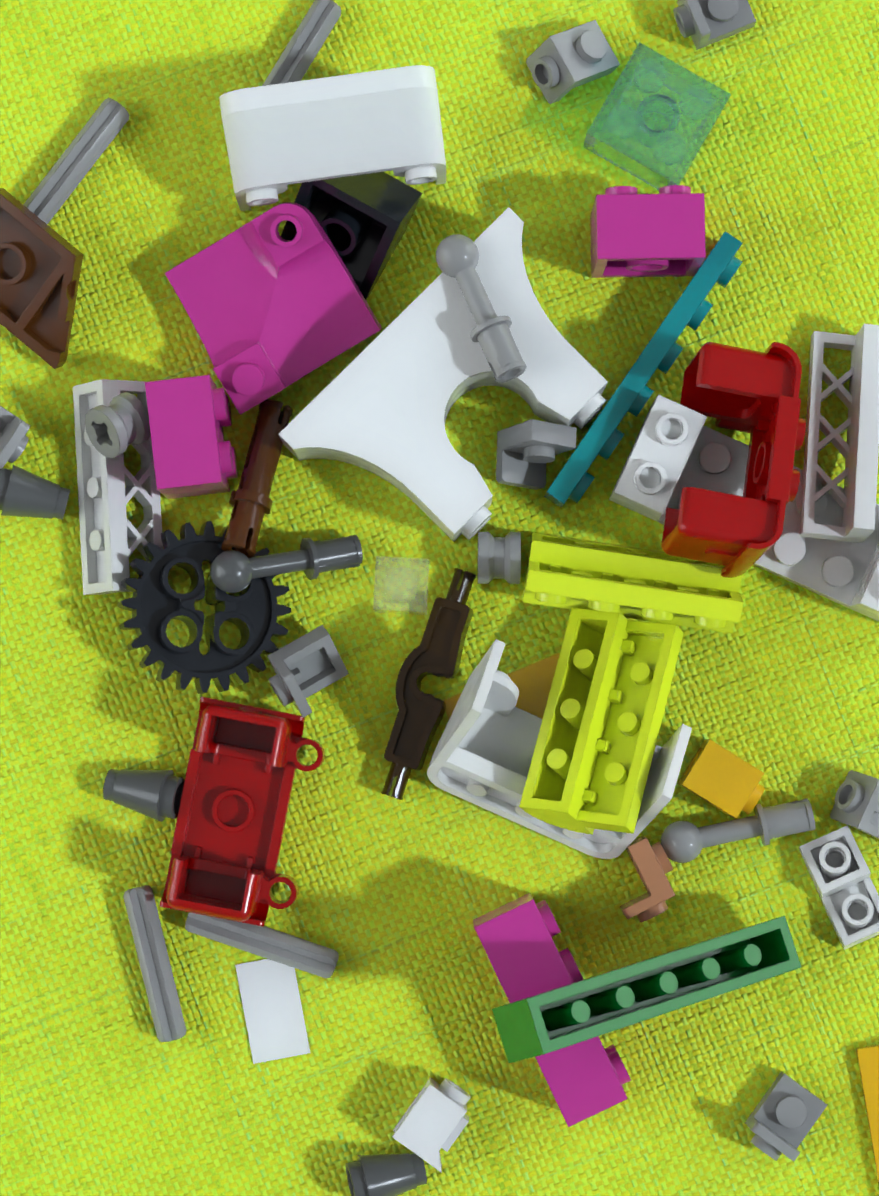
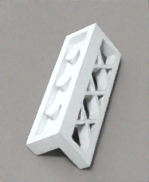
(862, 436)
(105, 490)

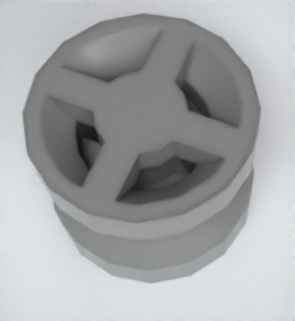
(118, 425)
(499, 558)

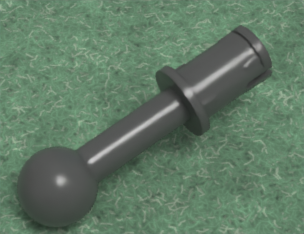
(234, 570)

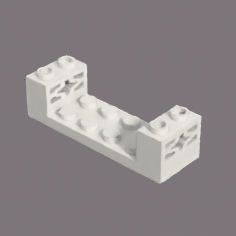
(681, 452)

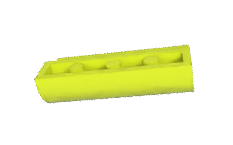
(631, 581)
(601, 722)

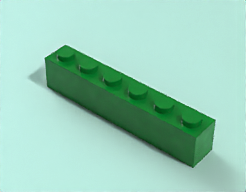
(645, 989)

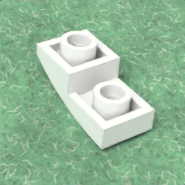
(843, 885)

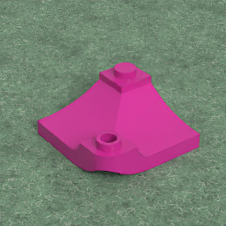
(272, 304)

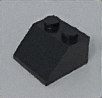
(361, 218)

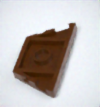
(36, 281)

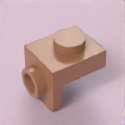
(651, 866)

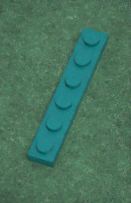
(659, 354)

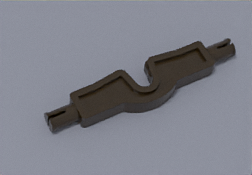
(422, 712)

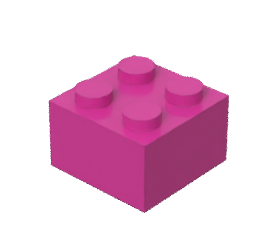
(647, 233)
(189, 436)

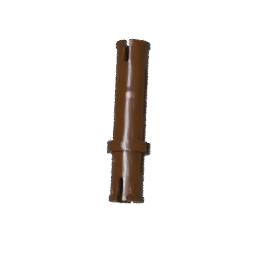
(252, 498)

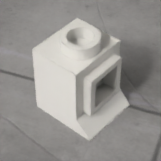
(433, 1120)

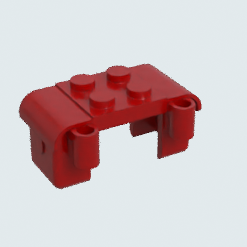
(754, 396)
(235, 812)

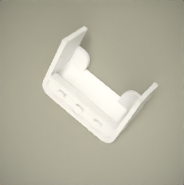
(333, 131)
(491, 748)

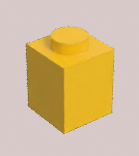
(723, 779)

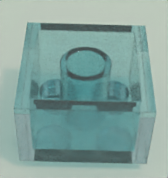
(656, 119)

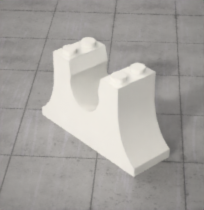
(397, 393)

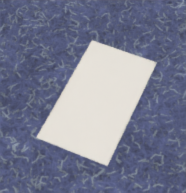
(272, 1010)

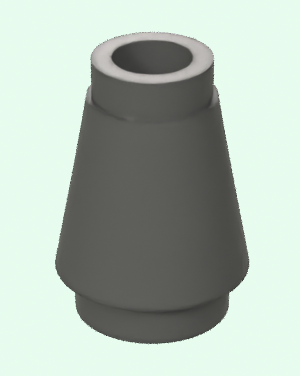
(30, 495)
(145, 791)
(385, 1174)

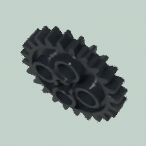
(157, 603)

